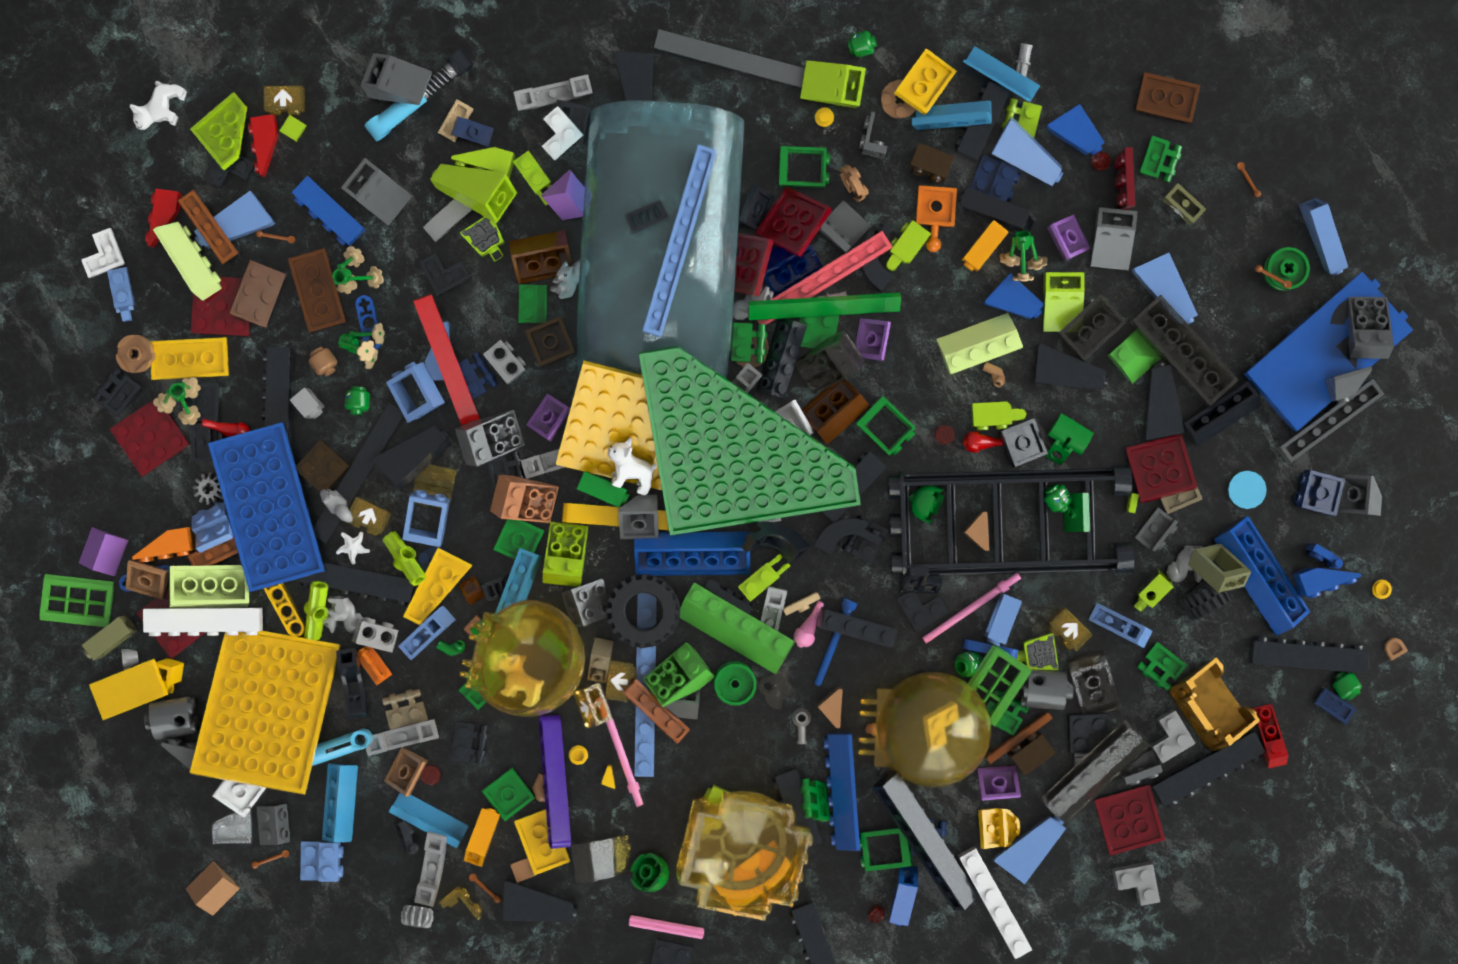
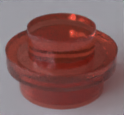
(1101, 160)
(944, 434)
(430, 775)
(877, 915)

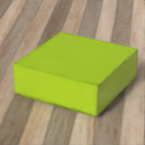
(293, 128)
(1132, 503)

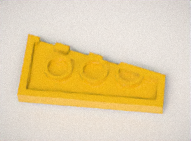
(442, 575)

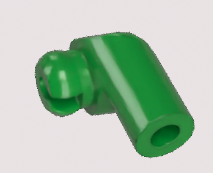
(452, 649)

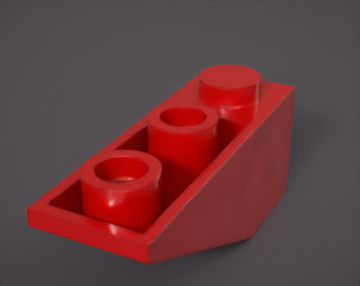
(265, 138)
(164, 212)
(1271, 737)

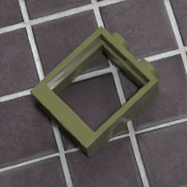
(1236, 572)
(109, 638)

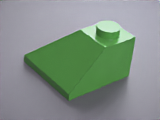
(1133, 356)

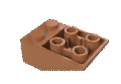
(523, 499)

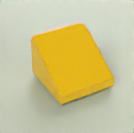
(608, 778)

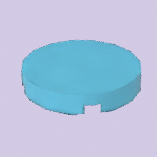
(1247, 489)

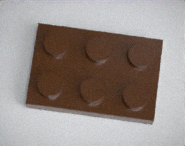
(1167, 97)
(257, 294)

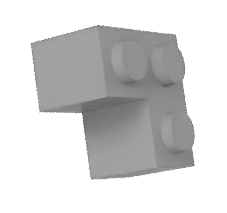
(1175, 739)
(1142, 878)

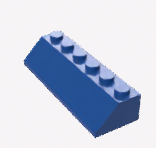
(692, 554)
(1267, 582)
(842, 791)

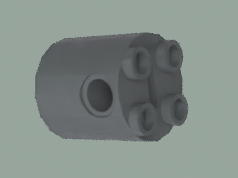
(1046, 690)
(166, 719)

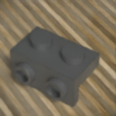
(1156, 530)
(1142, 768)
(273, 824)

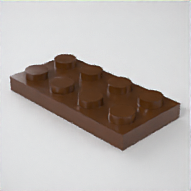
(317, 290)

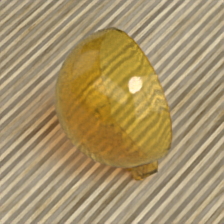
(526, 659)
(929, 729)

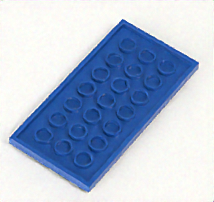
(266, 507)

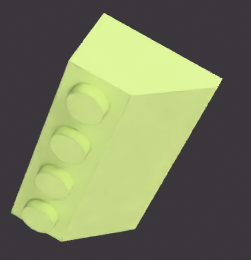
(188, 259)
(979, 343)
(208, 587)

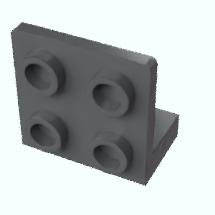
(873, 149)
(844, 227)
(586, 603)

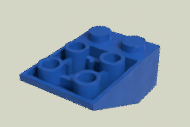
(1314, 580)

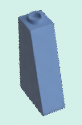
(1025, 153)
(240, 219)
(1324, 235)
(1163, 279)
(1030, 848)

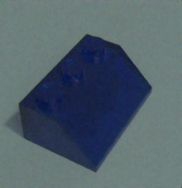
(788, 269)

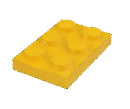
(925, 82)
(534, 838)

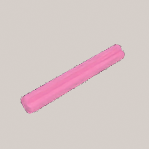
(667, 927)

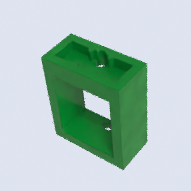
(825, 160)
(907, 435)
(603, 489)
(905, 850)

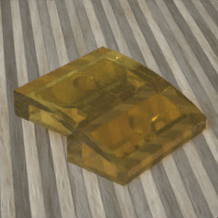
(436, 481)

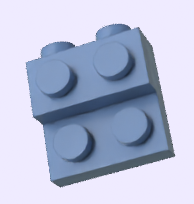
(211, 527)
(321, 861)

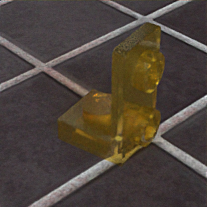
(451, 899)

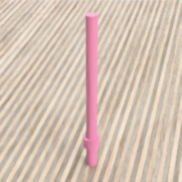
(1002, 586)
(632, 786)

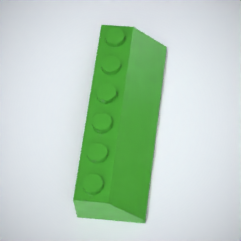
(735, 628)

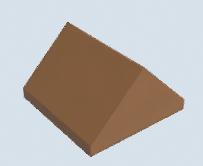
(978, 531)
(147, 579)
(832, 705)
(405, 771)
(212, 889)

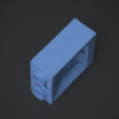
(426, 386)
(422, 536)
(1002, 619)

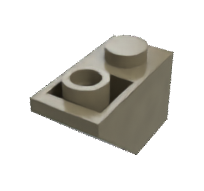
(600, 660)

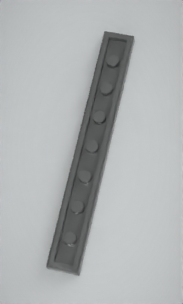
(729, 58)

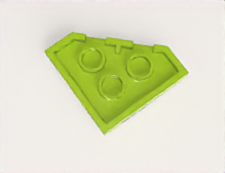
(223, 130)

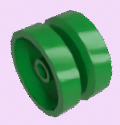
(1297, 266)
(726, 674)

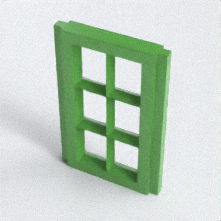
(81, 583)
(1013, 688)

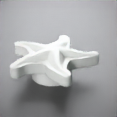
(352, 546)

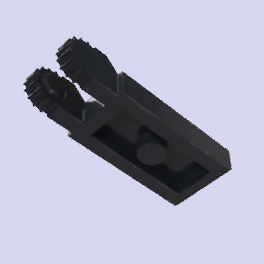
(728, 595)

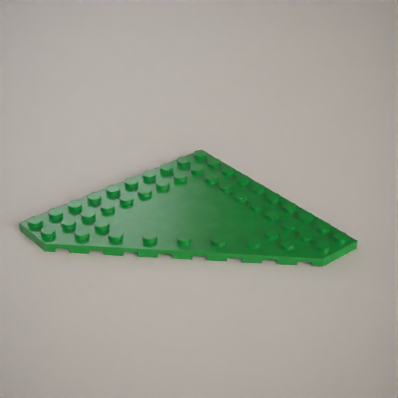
(730, 455)

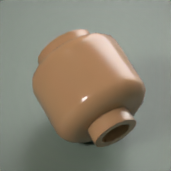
(322, 361)

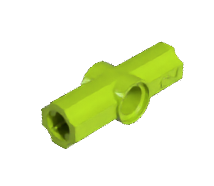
(404, 558)
(316, 610)

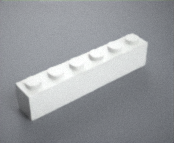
(202, 620)
(994, 902)

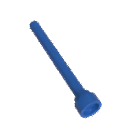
(847, 607)

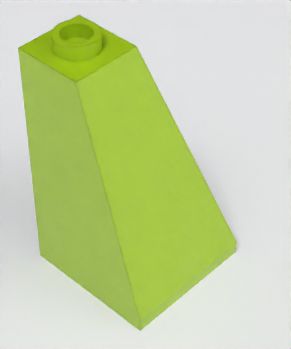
(478, 189)

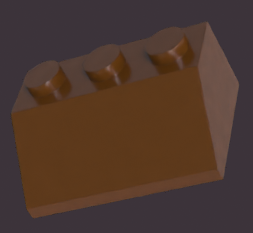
(540, 256)
(835, 410)

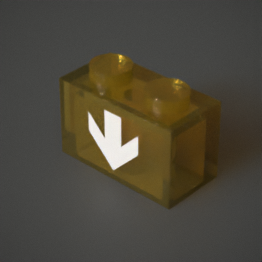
(284, 99)
(369, 516)
(1070, 629)
(618, 679)
(592, 705)

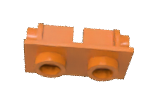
(373, 664)

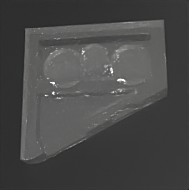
(233, 828)

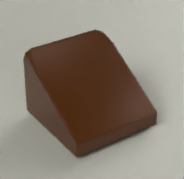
(471, 590)

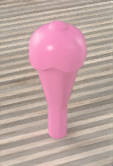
(804, 635)

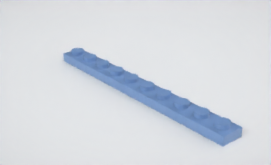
(679, 241)
(645, 664)

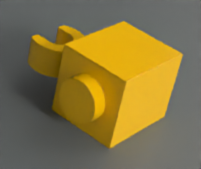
(171, 672)

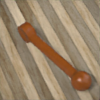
(1240, 166)
(290, 239)
(1287, 284)
(285, 853)
(473, 877)

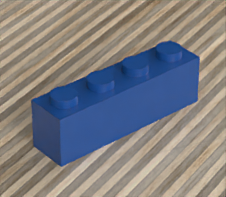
(328, 210)

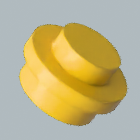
(824, 117)
(1381, 589)
(578, 755)

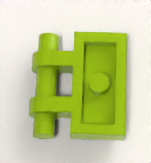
(1028, 116)

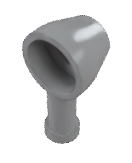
(129, 658)
(801, 724)

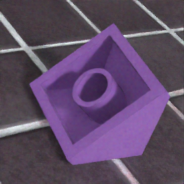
(566, 196)
(1068, 237)
(872, 338)
(548, 417)
(103, 552)
(998, 783)

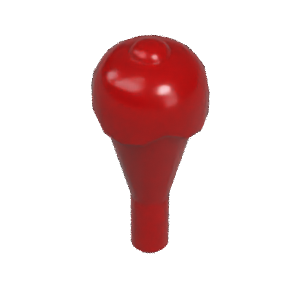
(226, 429)
(975, 442)

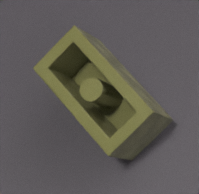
(1183, 204)

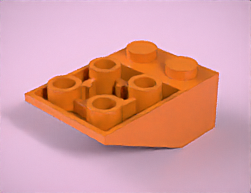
(172, 541)

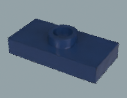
(472, 131)
(1334, 705)

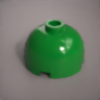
(926, 502)
(649, 873)

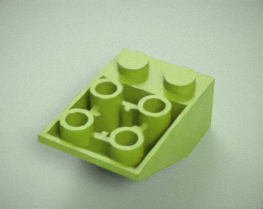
(833, 83)
(487, 159)
(1062, 299)
(565, 554)

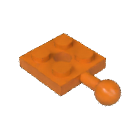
(927, 216)

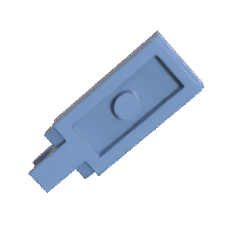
(121, 292)

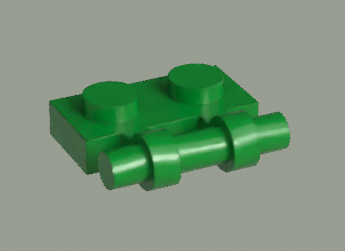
(1155, 156)
(742, 342)
(1166, 661)
(1009, 721)
(815, 800)

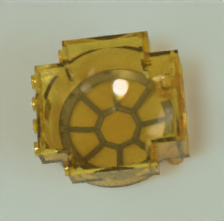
(743, 854)

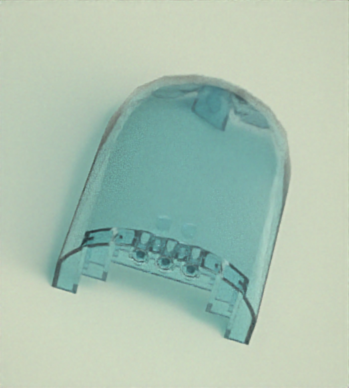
(633, 159)

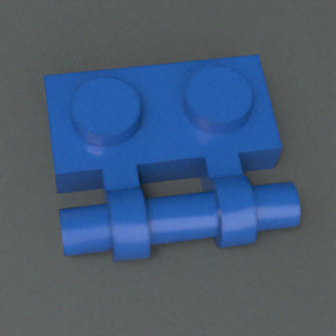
(1319, 553)

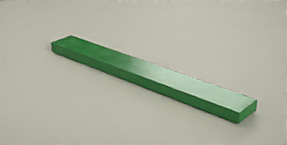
(824, 306)

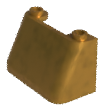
(1212, 707)

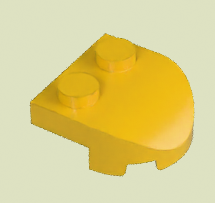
(997, 827)

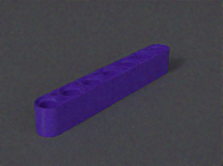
(554, 781)

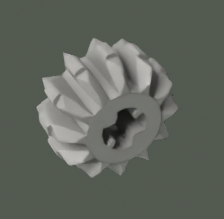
(206, 481)
(417, 916)

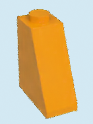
(984, 246)
(481, 837)

